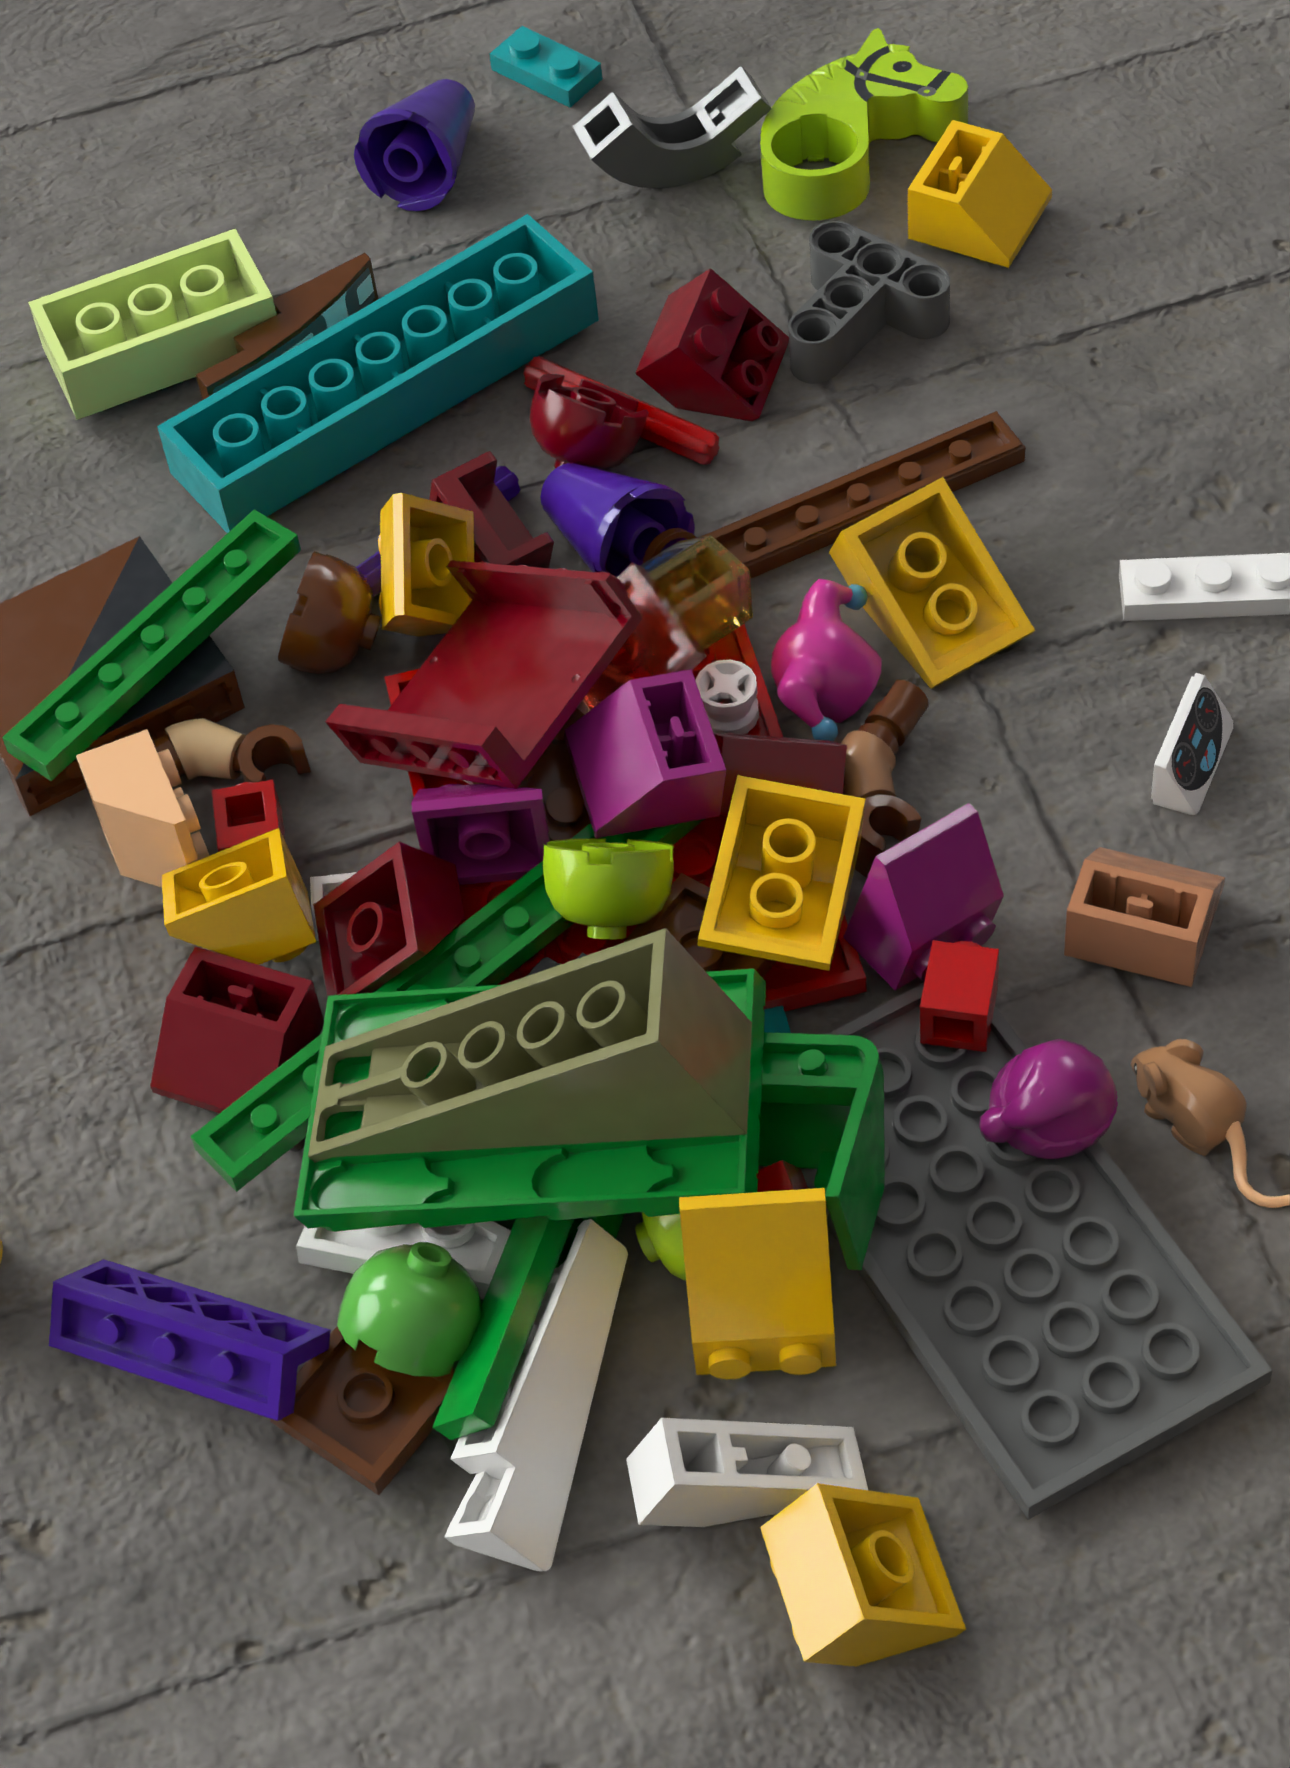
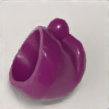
(1051, 1101)

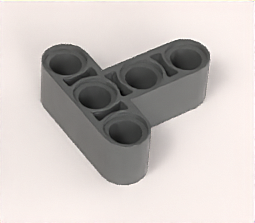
(860, 290)

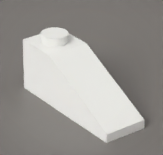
(735, 1469)

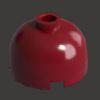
(585, 422)

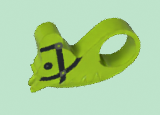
(839, 113)

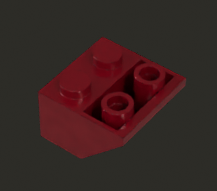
(713, 351)
(230, 1028)

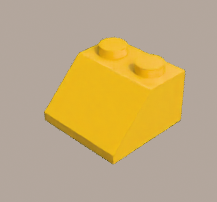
(415, 548)
(242, 902)
(860, 1575)

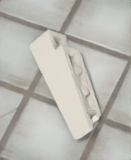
(533, 1449)

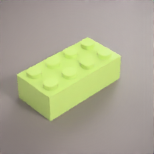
(151, 322)

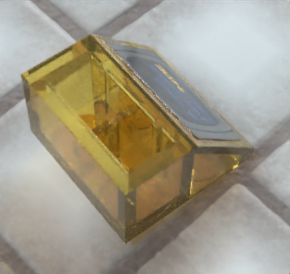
(703, 587)

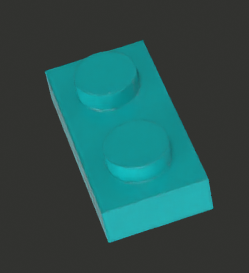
(546, 66)

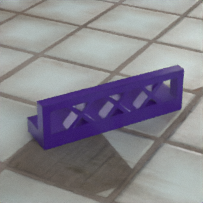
(183, 1336)

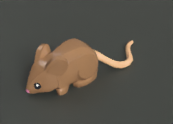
(1199, 1104)

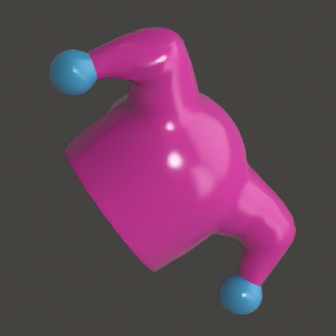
(823, 664)

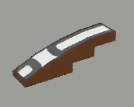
(299, 317)

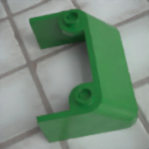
(826, 1115)

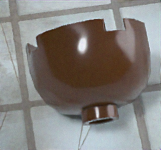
(329, 617)

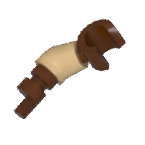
(216, 751)

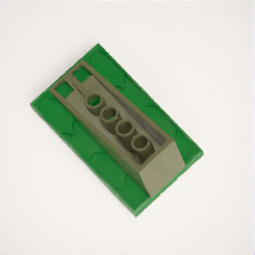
(538, 1094)

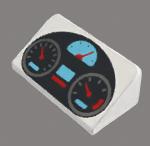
(1191, 749)

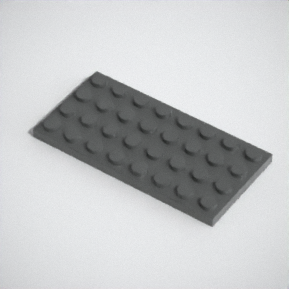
(1034, 1282)

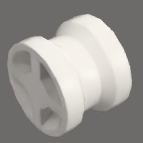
(736, 688)

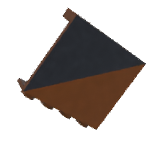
(62, 625)

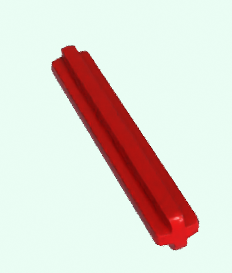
(660, 427)

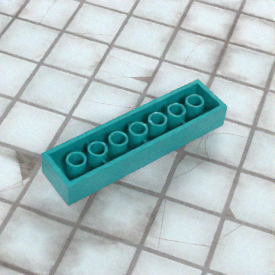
(379, 373)

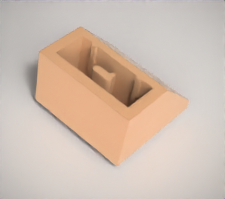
(139, 810)

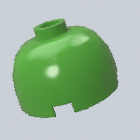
(412, 1309)

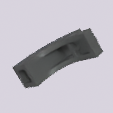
(674, 147)

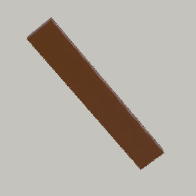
(820, 514)

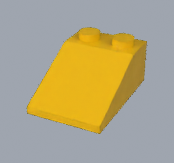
(931, 584)
(783, 873)
(758, 1282)

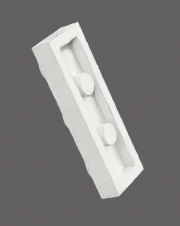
(1205, 586)

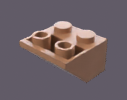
(1141, 915)

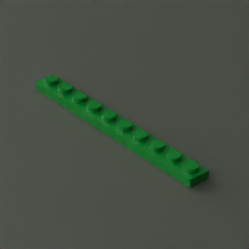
(477, 953)

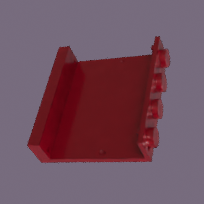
(498, 676)

